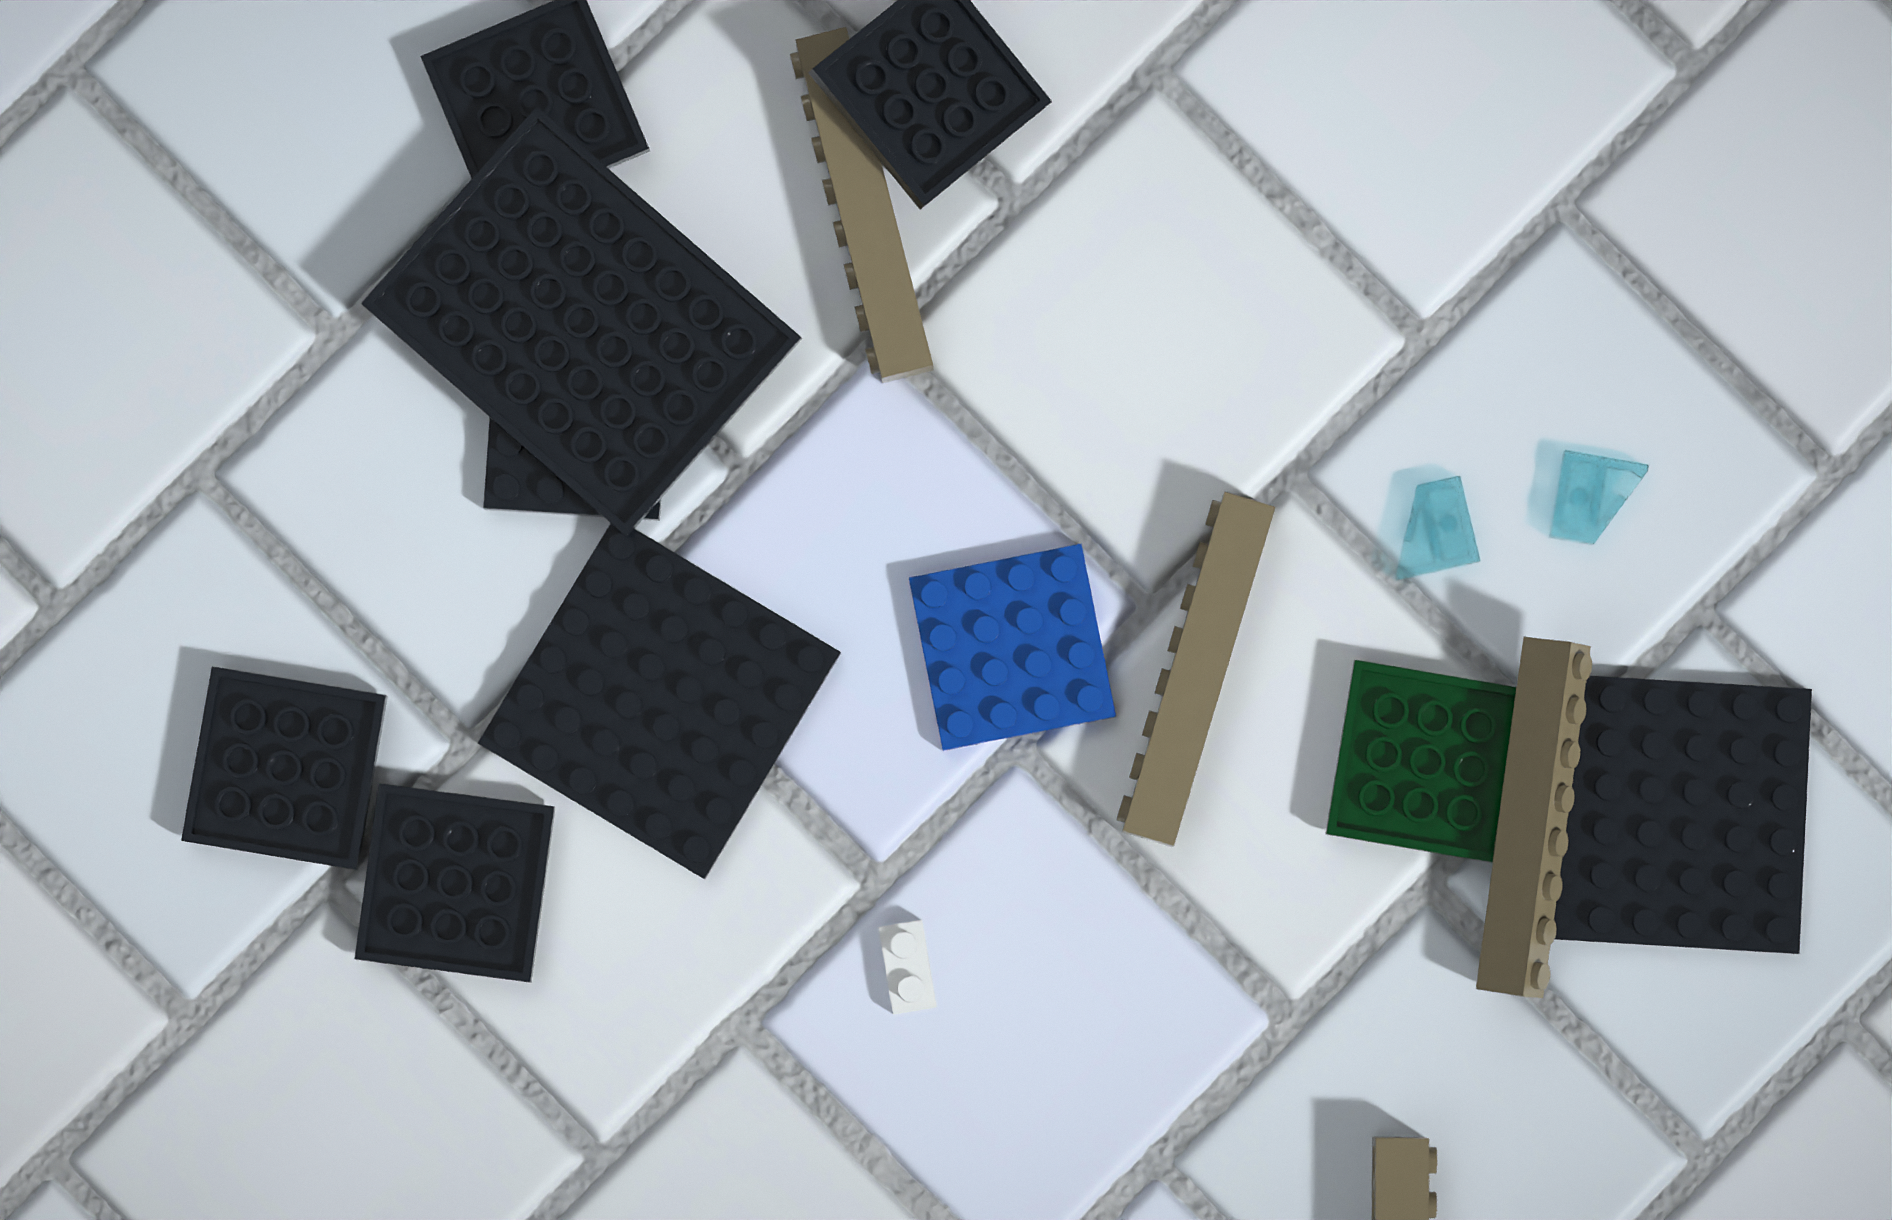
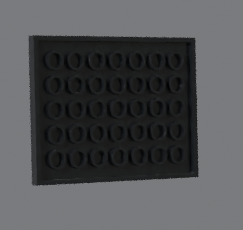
(581, 321)

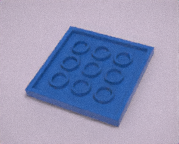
(1012, 647)

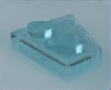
(1591, 494)
(1437, 531)

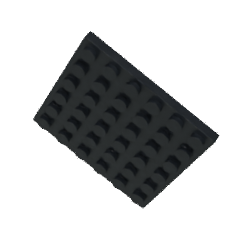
(659, 698)
(1688, 816)

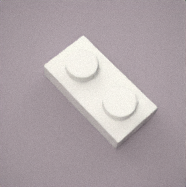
(907, 967)

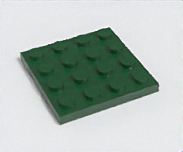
(1421, 761)

